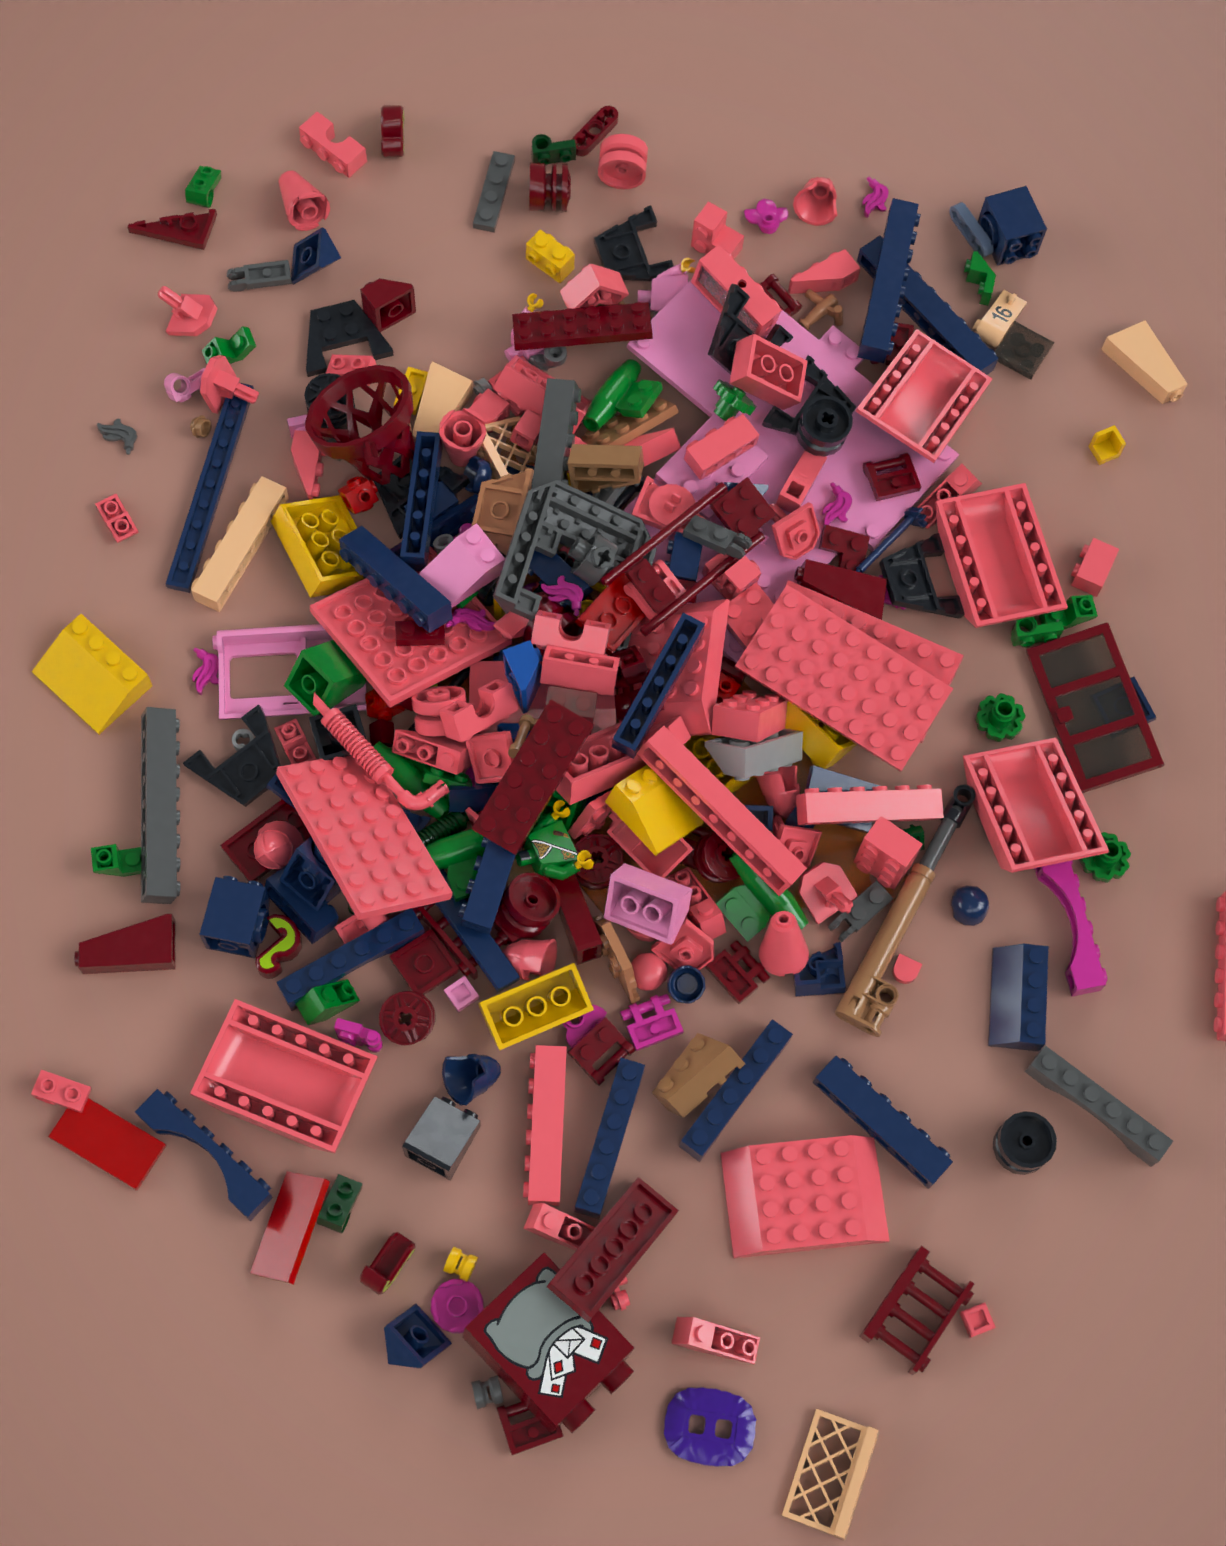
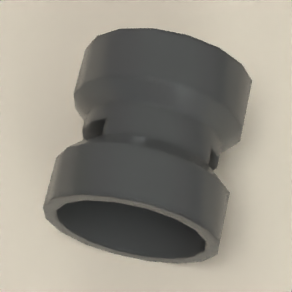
(481, 1394)

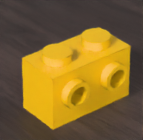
(550, 256)

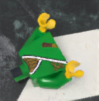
(551, 848)

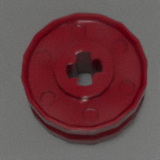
(600, 848)
(713, 860)
(407, 1002)

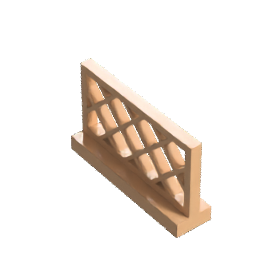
(489, 452)
(854, 1480)

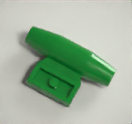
(622, 395)
(409, 776)
(459, 856)
(753, 902)

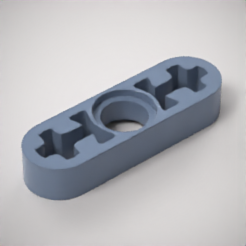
(971, 229)

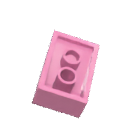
(464, 565)

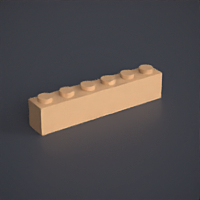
(239, 544)

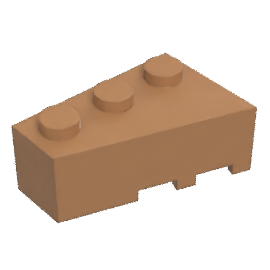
(604, 466)
(695, 1073)

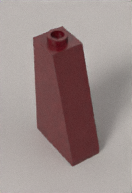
(844, 585)
(578, 921)
(131, 949)

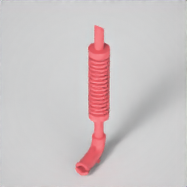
(372, 761)

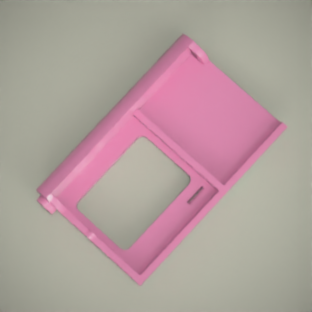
(269, 642)

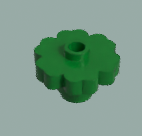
(731, 401)
(1000, 717)
(1108, 865)

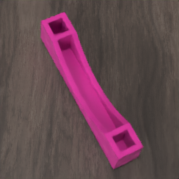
(1084, 969)

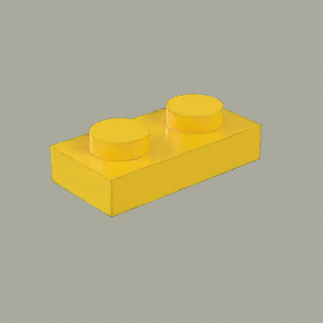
(417, 380)

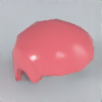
(649, 971)

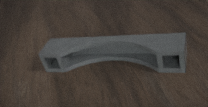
(1132, 1129)

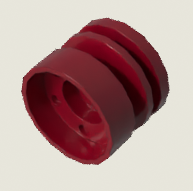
(549, 187)

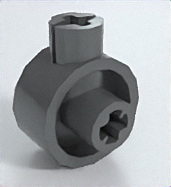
(593, 558)

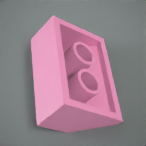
(647, 903)

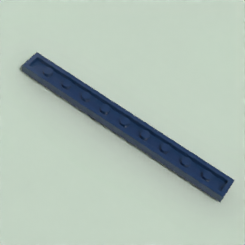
(207, 494)

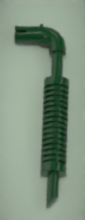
(446, 826)

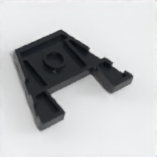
(623, 252)
(340, 327)
(731, 329)
(784, 422)
(396, 492)
(910, 581)
(249, 769)

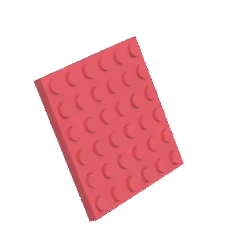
(364, 629)

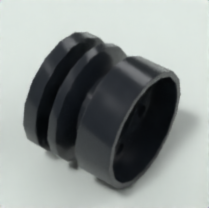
(313, 389)

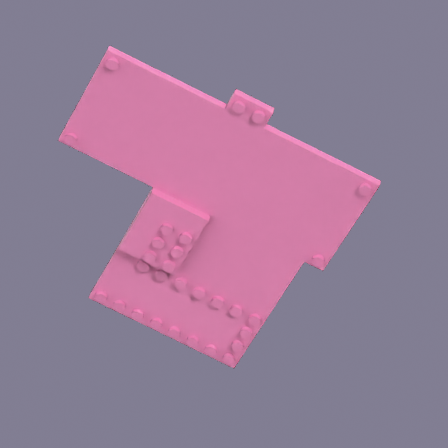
(681, 357)

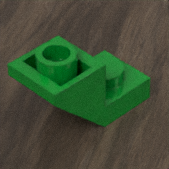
(980, 273)
(234, 349)
(1079, 610)
(116, 862)

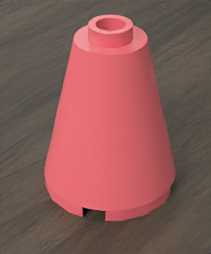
(302, 201)
(462, 435)
(783, 946)

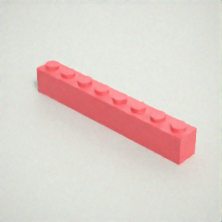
(721, 810)

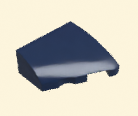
(822, 974)

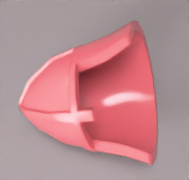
(816, 202)
(780, 789)
(276, 844)
(532, 957)

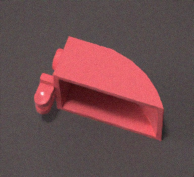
(660, 864)

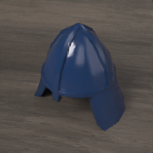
(469, 1076)

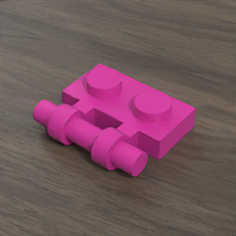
(655, 1028)
(356, 1034)

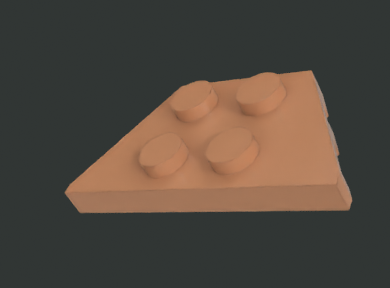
(501, 505)
(620, 964)

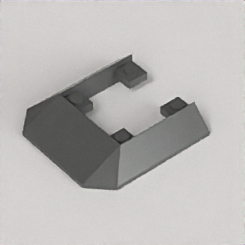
(555, 516)

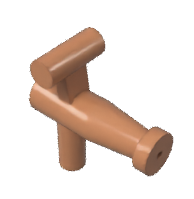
(828, 305)

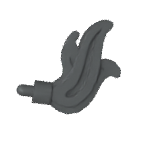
(119, 432)

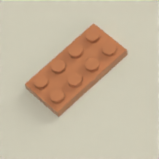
(624, 429)

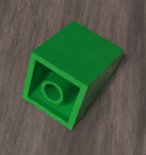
(327, 673)

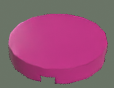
(456, 1305)

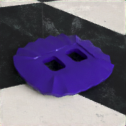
(707, 1447)

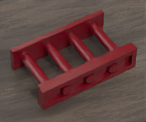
(466, 966)
(891, 1308)

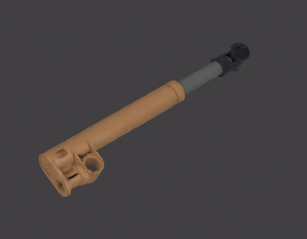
(862, 996)

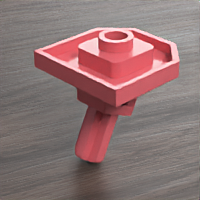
(190, 312)
(221, 382)
(795, 532)
(798, 840)
(826, 891)
(689, 948)

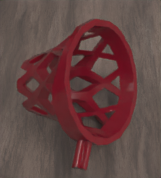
(392, 436)

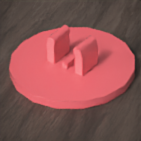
(669, 502)

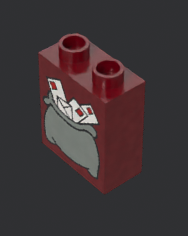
(548, 1349)

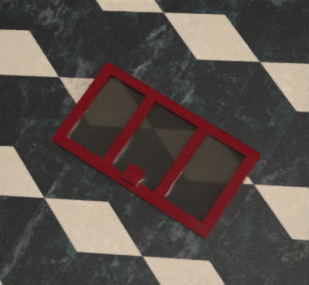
(1094, 707)

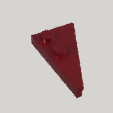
(179, 229)

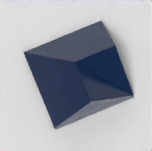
(313, 255)
(413, 1339)

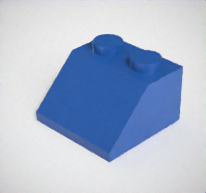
(524, 672)

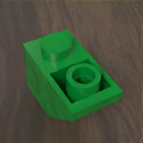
(327, 1001)

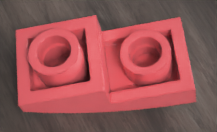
(116, 518)
(294, 742)

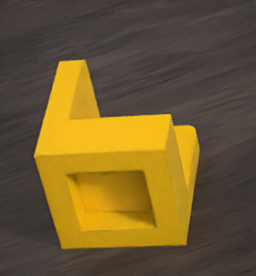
(1107, 444)

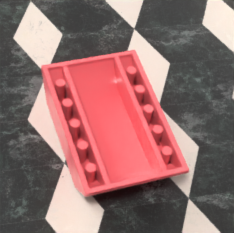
(924, 395)
(998, 556)
(698, 683)
(1032, 806)
(283, 1077)
(804, 1196)

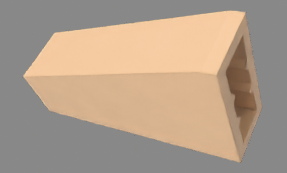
(1146, 361)
(441, 394)

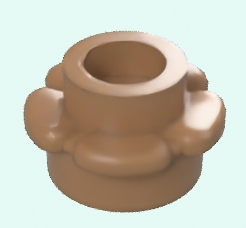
(200, 426)

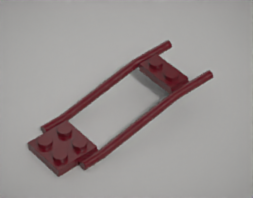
(739, 510)

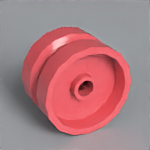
(623, 161)
(427, 706)

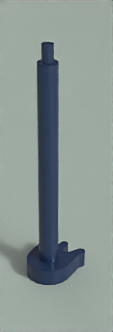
(912, 517)

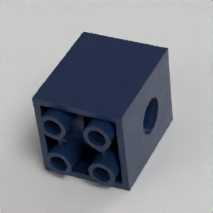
(1012, 225)
(310, 876)
(236, 917)

